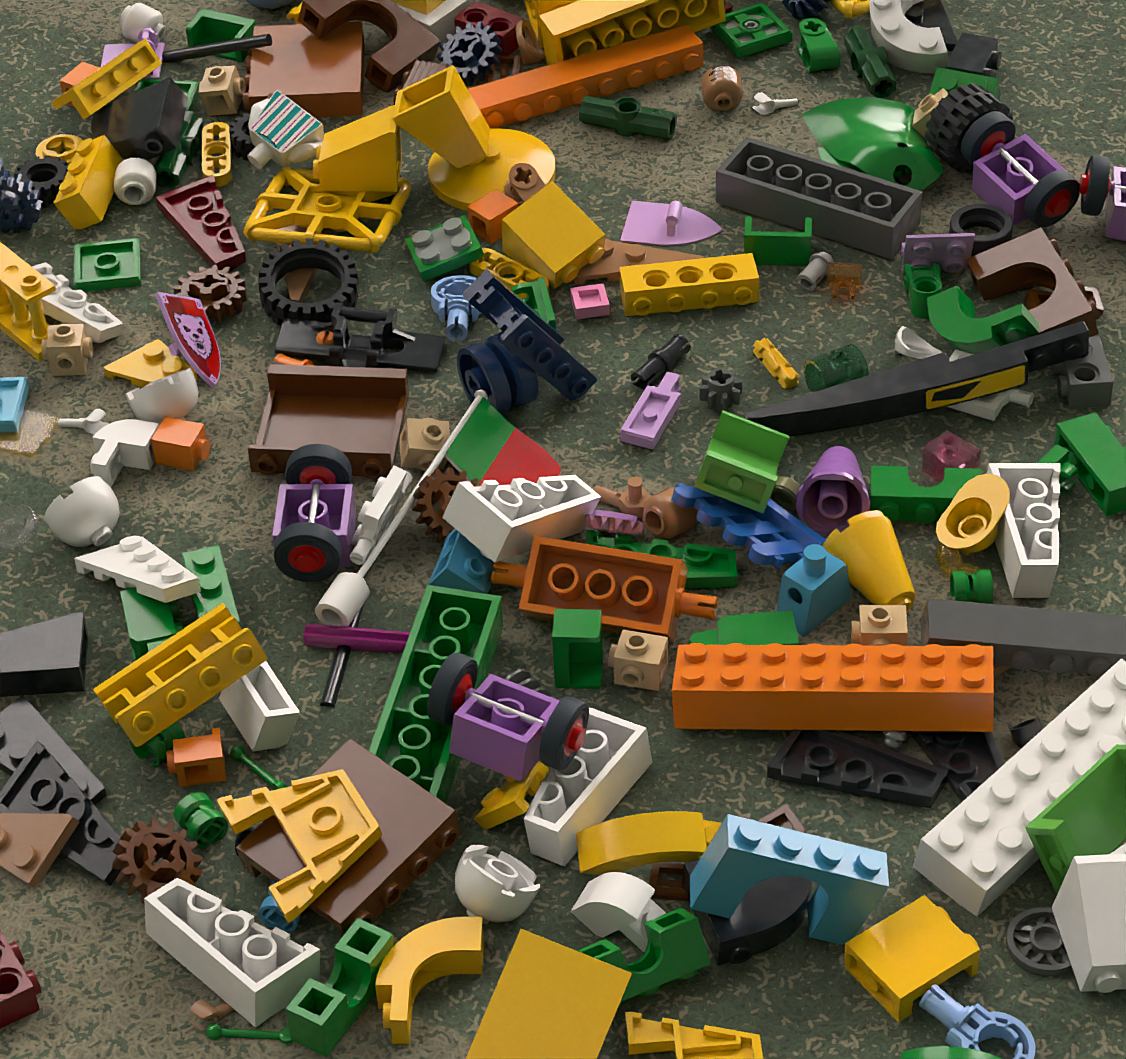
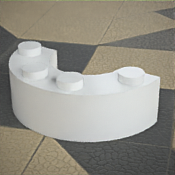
(906, 44)

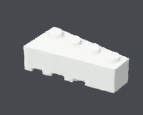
(507, 517)
(1029, 527)

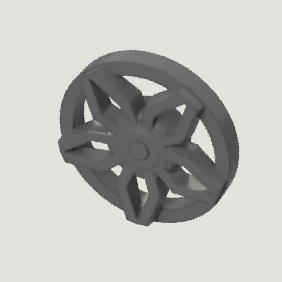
(1043, 941)

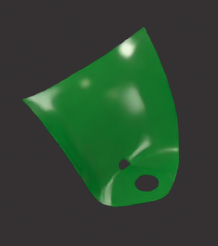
(867, 136)

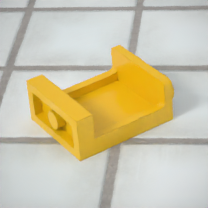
(910, 955)

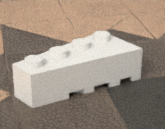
(589, 788)
(228, 951)

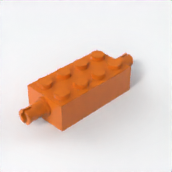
(628, 587)

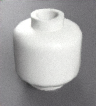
(139, 17)
(135, 181)

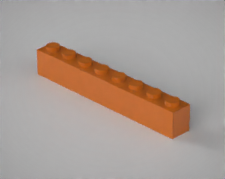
(590, 74)

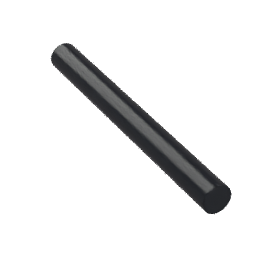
(217, 48)
(338, 669)

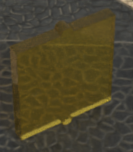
(31, 434)

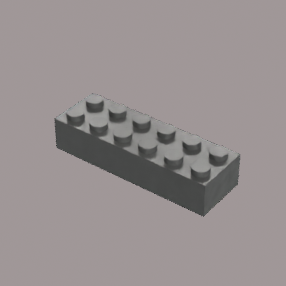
(840, 201)

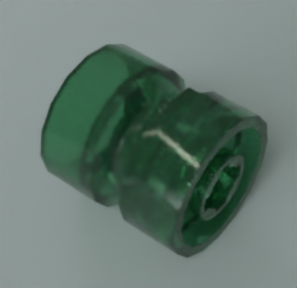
(834, 369)

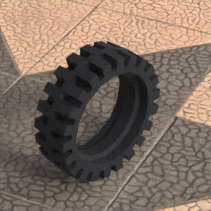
(302, 257)

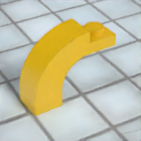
(643, 840)
(420, 957)

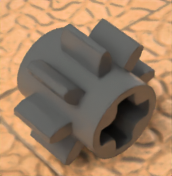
(720, 389)

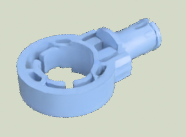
(448, 300)
(974, 1024)

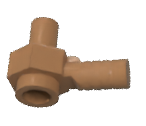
(629, 501)

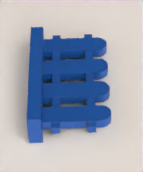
(771, 536)

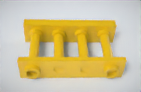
(26, 287)

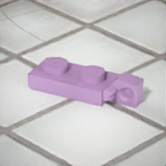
(652, 413)

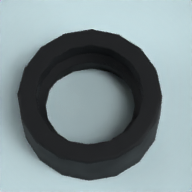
(983, 216)

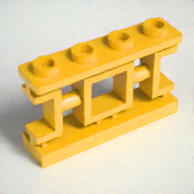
(180, 674)

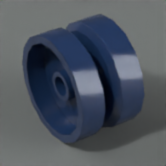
(498, 373)

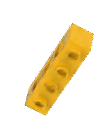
(689, 284)

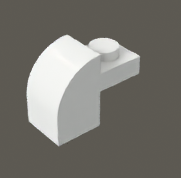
(122, 445)
(617, 903)

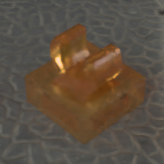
(844, 275)

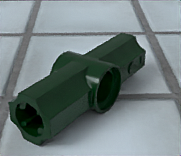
(870, 62)
(628, 117)
(173, 164)

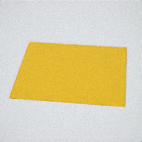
(549, 1004)

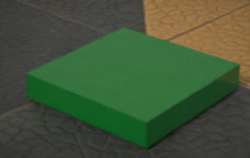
(107, 264)

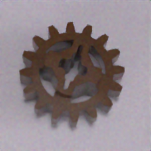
(217, 290)
(433, 498)
(148, 844)

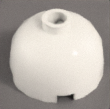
(169, 397)
(84, 515)
(494, 886)

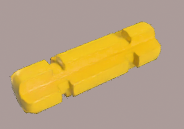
(776, 363)

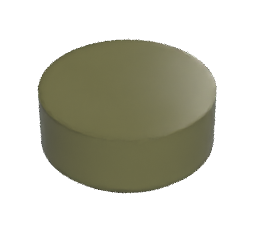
(785, 493)

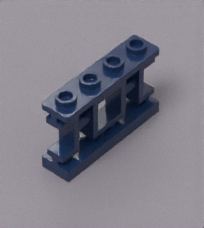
(529, 336)

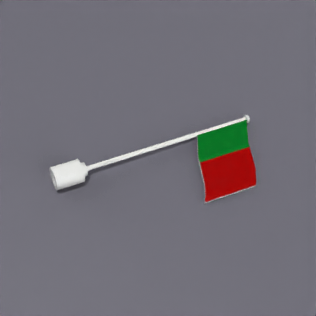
(484, 448)

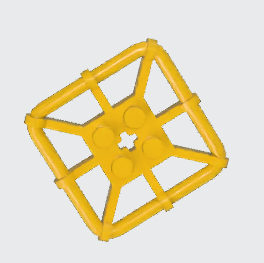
(323, 210)

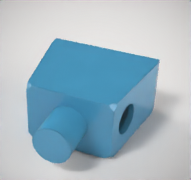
(814, 588)

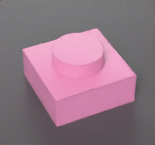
(590, 301)

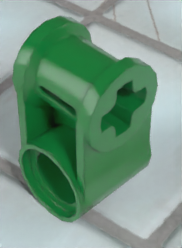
(817, 46)
(920, 284)

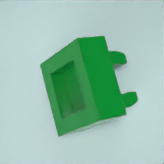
(1067, 470)

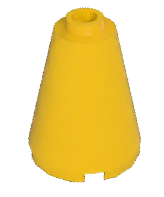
(873, 559)

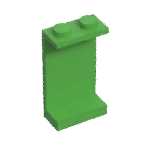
(742, 462)
(1084, 818)

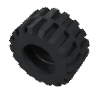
(953, 119)

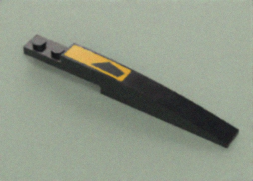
(923, 385)

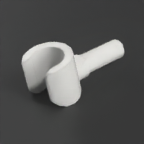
(768, 105)
(90, 424)

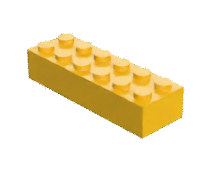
(606, 23)

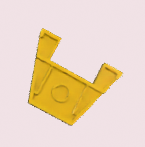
(324, 824)
(688, 1042)

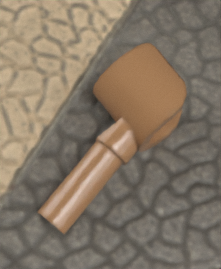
(206, 1011)

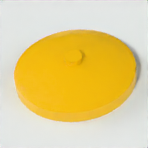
(505, 149)

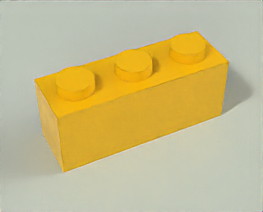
(88, 183)

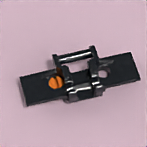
(339, 348)

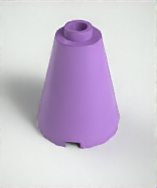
(832, 492)

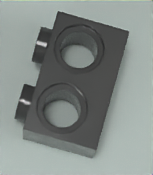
(1085, 380)

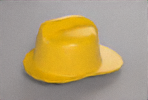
(974, 514)

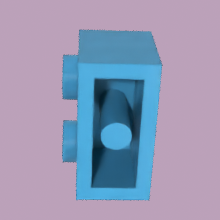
(462, 566)

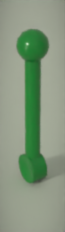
(238, 753)
(215, 1032)

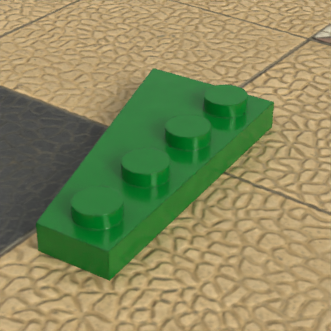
(705, 564)

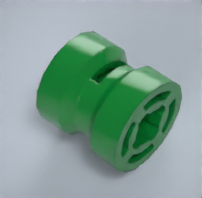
(972, 587)
(159, 744)
(200, 819)

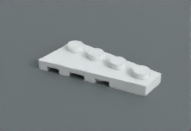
(72, 308)
(142, 566)

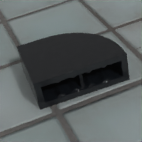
(144, 121)
(761, 921)

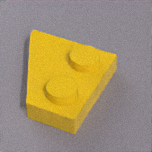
(147, 365)
(509, 799)

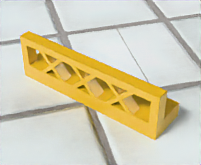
(110, 79)

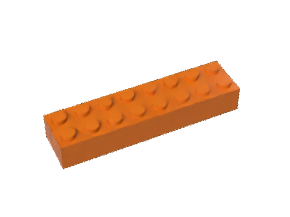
(834, 687)

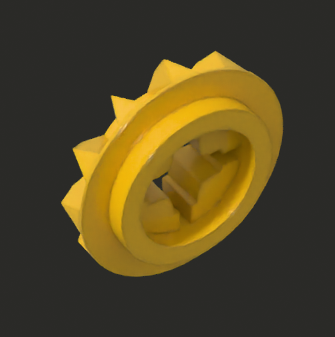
(54, 145)

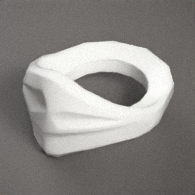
(912, 345)

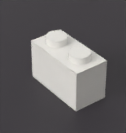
(261, 709)

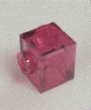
(948, 452)

